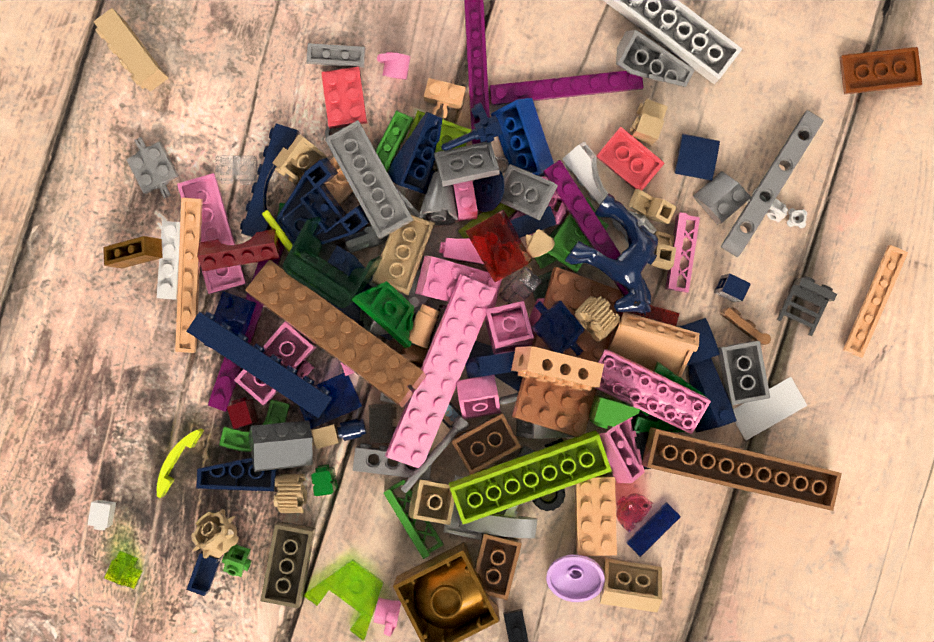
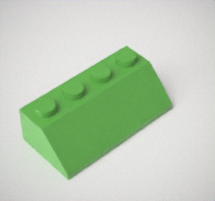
(610, 412)

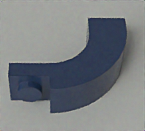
(490, 365)

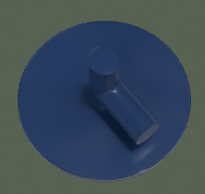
(488, 192)

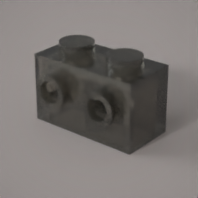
(382, 422)

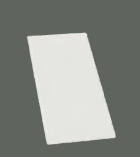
(762, 414)

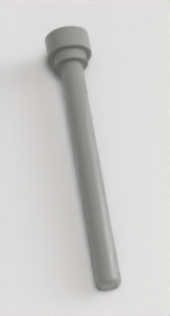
(458, 426)

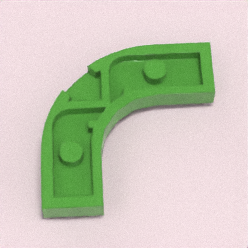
(239, 439)

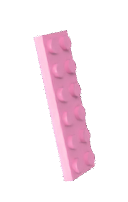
(214, 226)

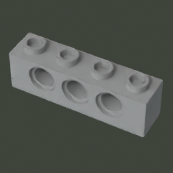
(363, 464)

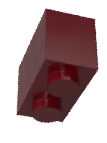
(242, 412)

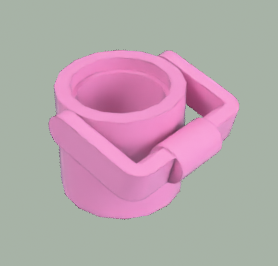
(395, 65)
(387, 614)

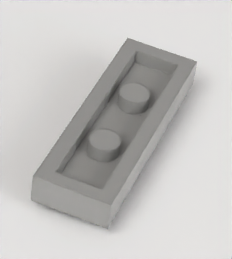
(335, 55)

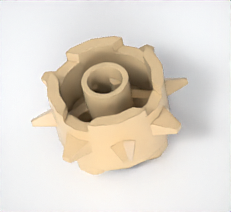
(215, 534)

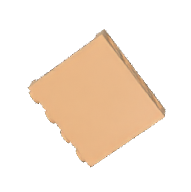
(653, 342)

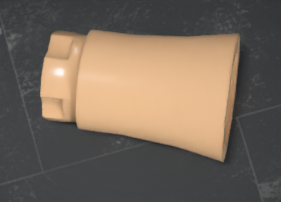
(423, 325)

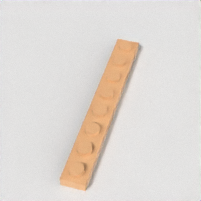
(188, 273)

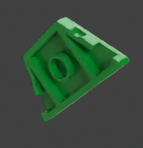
(389, 310)

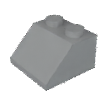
(721, 197)

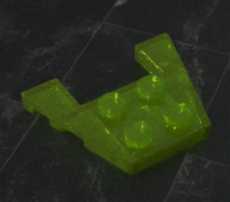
(356, 588)

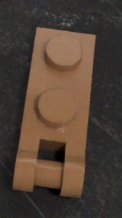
(746, 327)

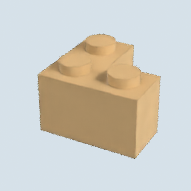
(649, 122)

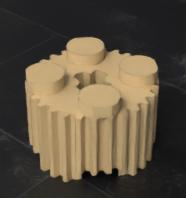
(597, 317)
(290, 493)

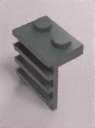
(809, 291)

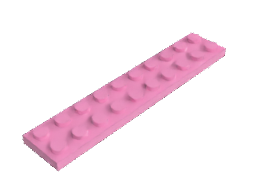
(442, 369)

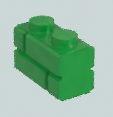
(324, 480)

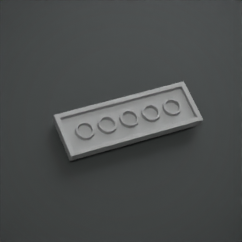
(369, 179)

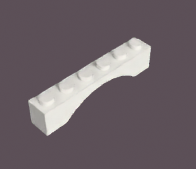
(584, 165)

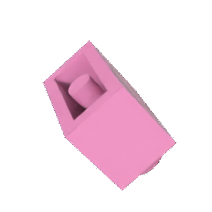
(465, 201)

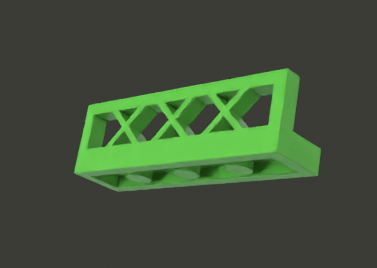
(407, 523)

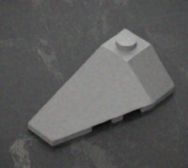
(647, 59)

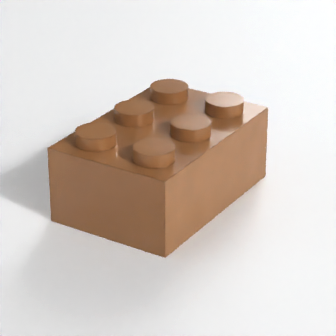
(486, 443)
(497, 563)

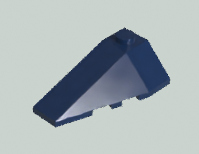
(415, 160)
(706, 379)

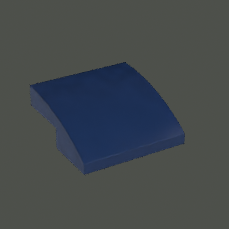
(697, 157)
(707, 343)

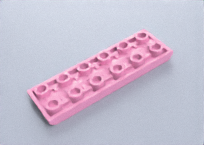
(651, 392)

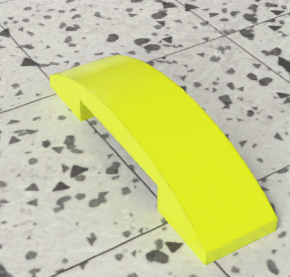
(165, 481)

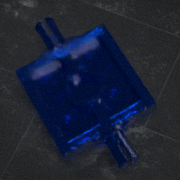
(558, 328)

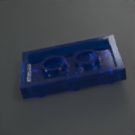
(235, 312)
(344, 400)

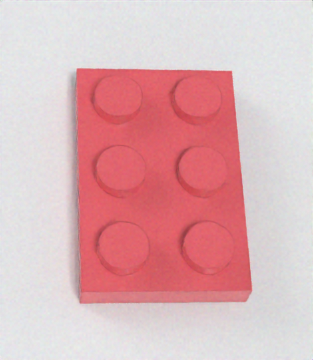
(344, 97)
(630, 159)

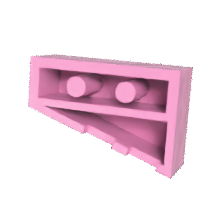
(622, 451)

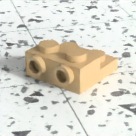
(297, 159)

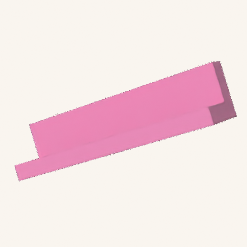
(679, 231)

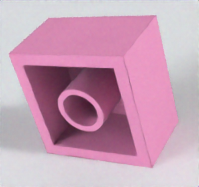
(478, 397)

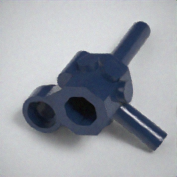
(483, 130)

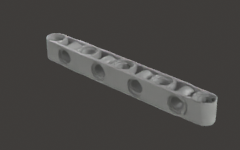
(772, 183)

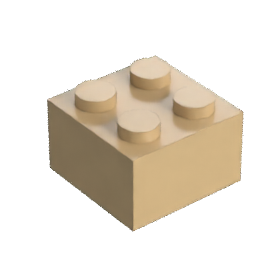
(431, 502)

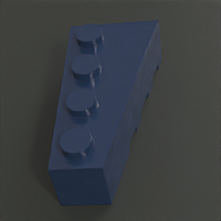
(236, 476)

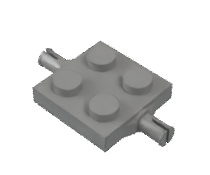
(152, 167)

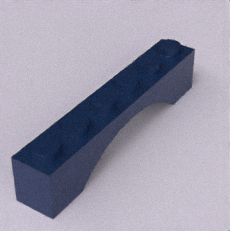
(255, 222)

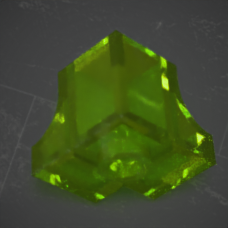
(123, 570)

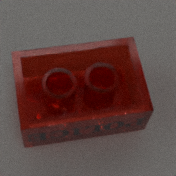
(499, 246)

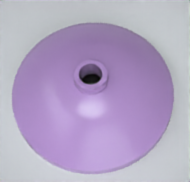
(575, 578)

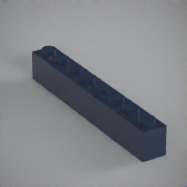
(260, 364)

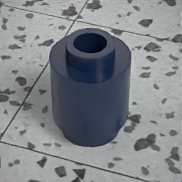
(351, 429)

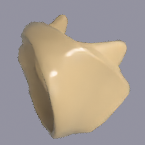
(539, 243)

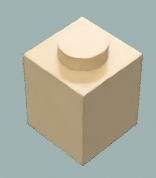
(325, 436)

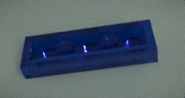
(653, 529)

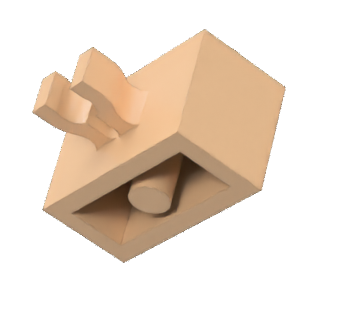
(444, 94)

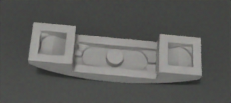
(504, 526)

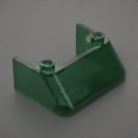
(320, 276)

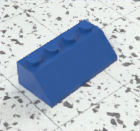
(523, 137)

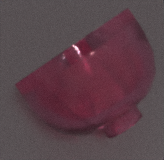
(632, 510)

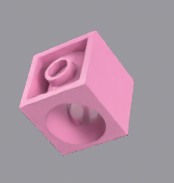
(508, 327)

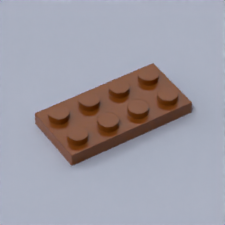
(881, 70)

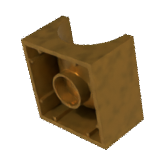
(446, 598)

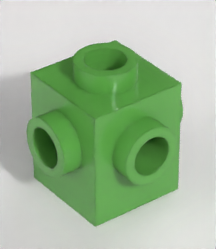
(236, 560)

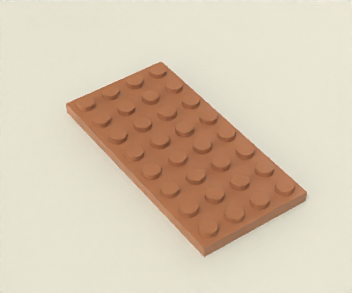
(556, 405)

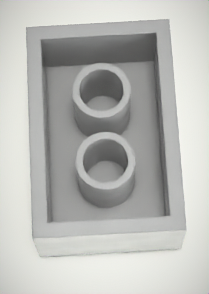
(743, 372)

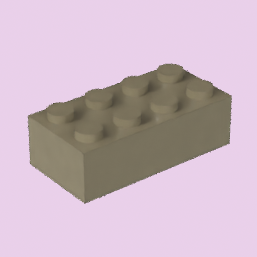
(288, 564)

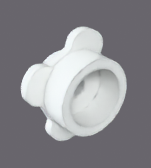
(801, 214)

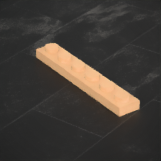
(875, 301)

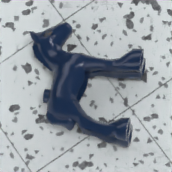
(629, 264)

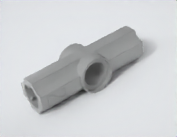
(364, 239)

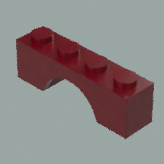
(259, 248)

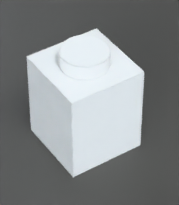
(101, 514)

